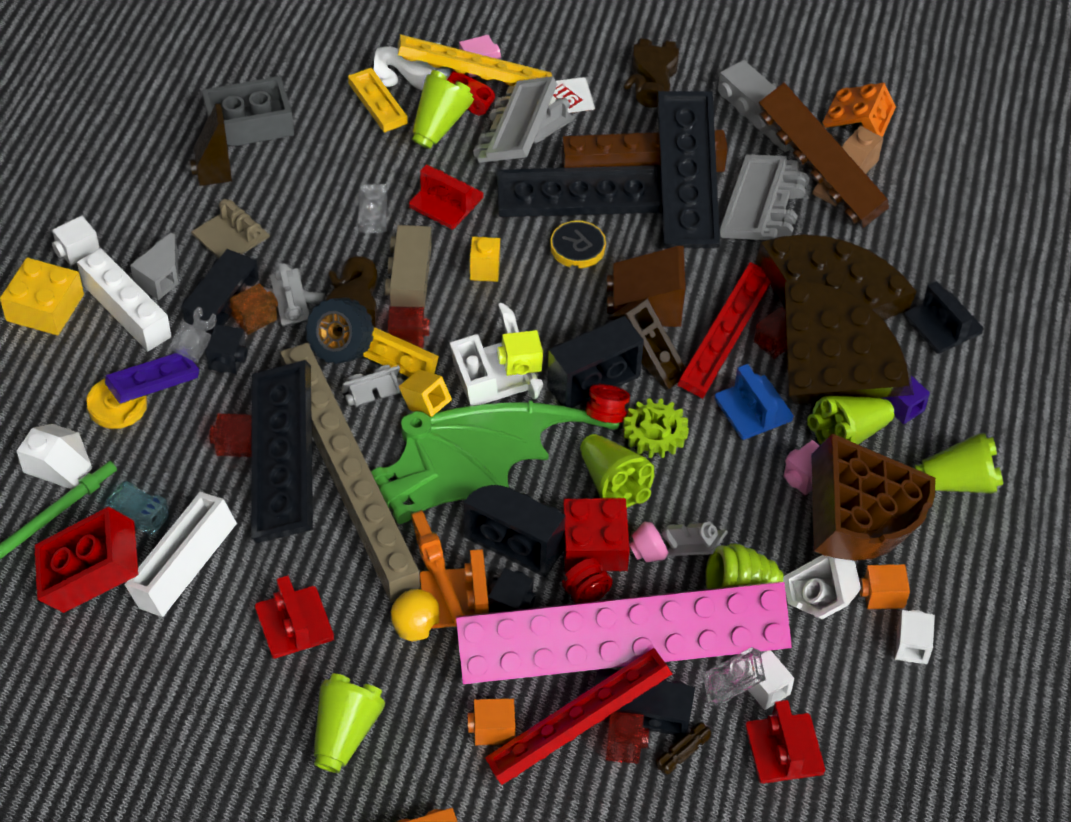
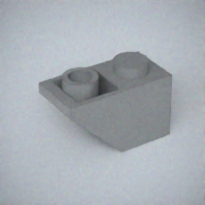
(157, 268)

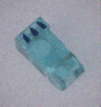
(139, 507)

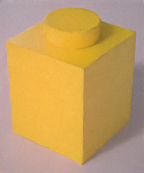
(485, 259)
(425, 392)

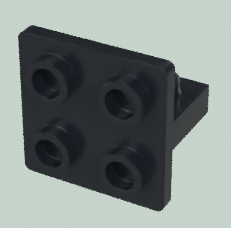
(943, 319)

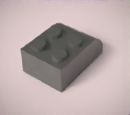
(252, 110)

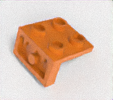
(864, 104)
(468, 585)

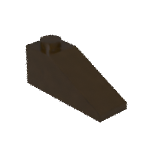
(211, 151)
(658, 351)

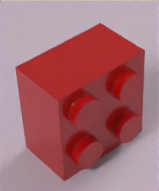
(597, 531)

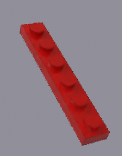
(725, 331)
(578, 716)

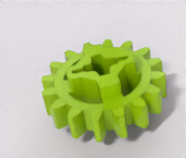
(655, 428)

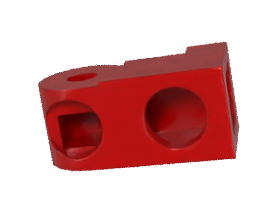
(482, 94)

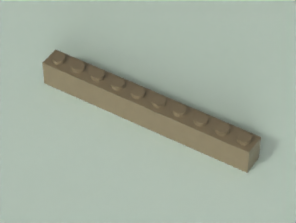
(356, 483)

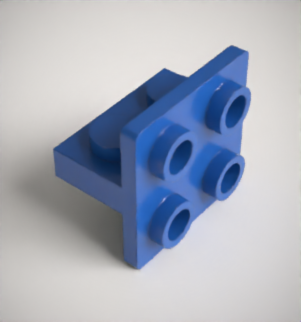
(753, 404)

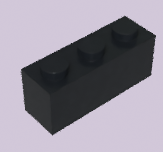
(225, 279)
(664, 706)

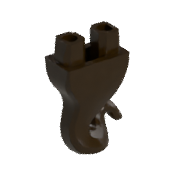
(652, 70)
(357, 283)

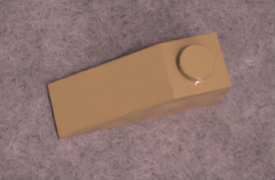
(864, 149)

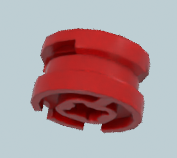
(607, 403)
(587, 581)

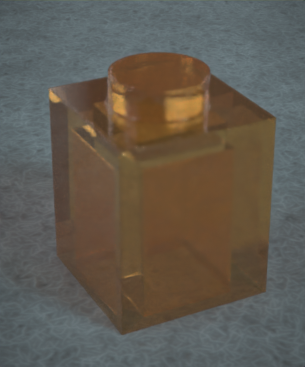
(254, 308)

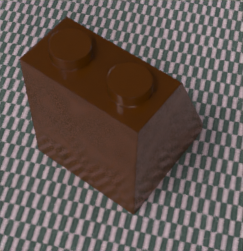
(651, 277)

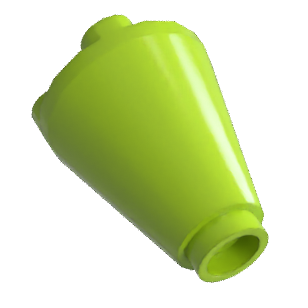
(439, 108)
(849, 417)
(965, 466)
(617, 470)
(343, 720)

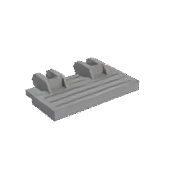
(516, 120)
(761, 198)

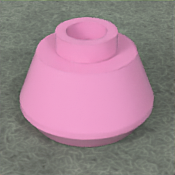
(648, 543)

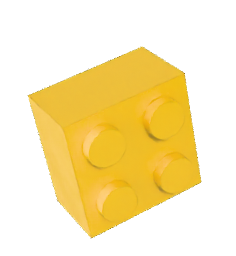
(42, 296)

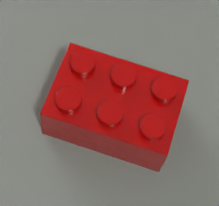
(86, 559)

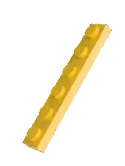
(466, 62)

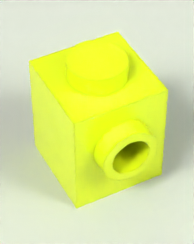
(521, 353)

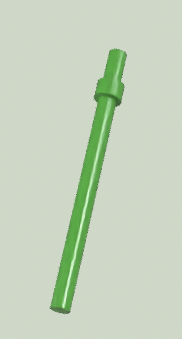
(87, 485)

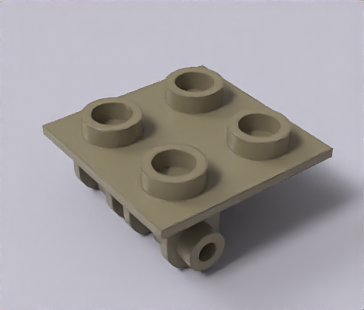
(230, 230)

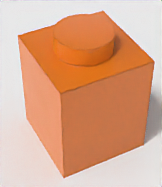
(885, 586)
(492, 721)

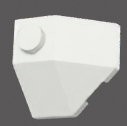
(54, 455)
(822, 586)

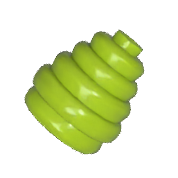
(739, 566)

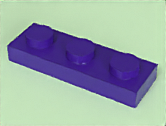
(151, 377)

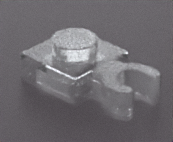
(193, 338)

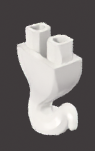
(413, 71)

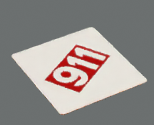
(576, 92)

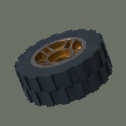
(331, 343)

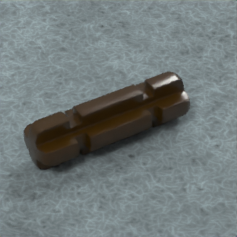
(683, 748)

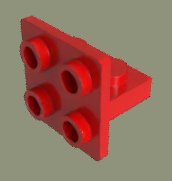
(444, 197)
(293, 619)
(784, 746)

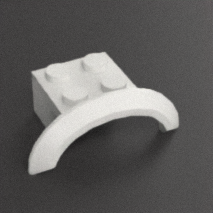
(481, 373)

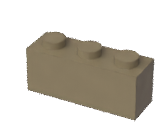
(409, 266)

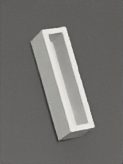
(124, 299)
(181, 554)

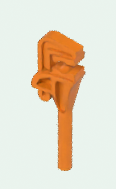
(433, 558)

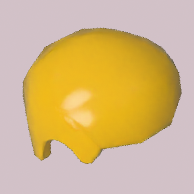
(414, 614)

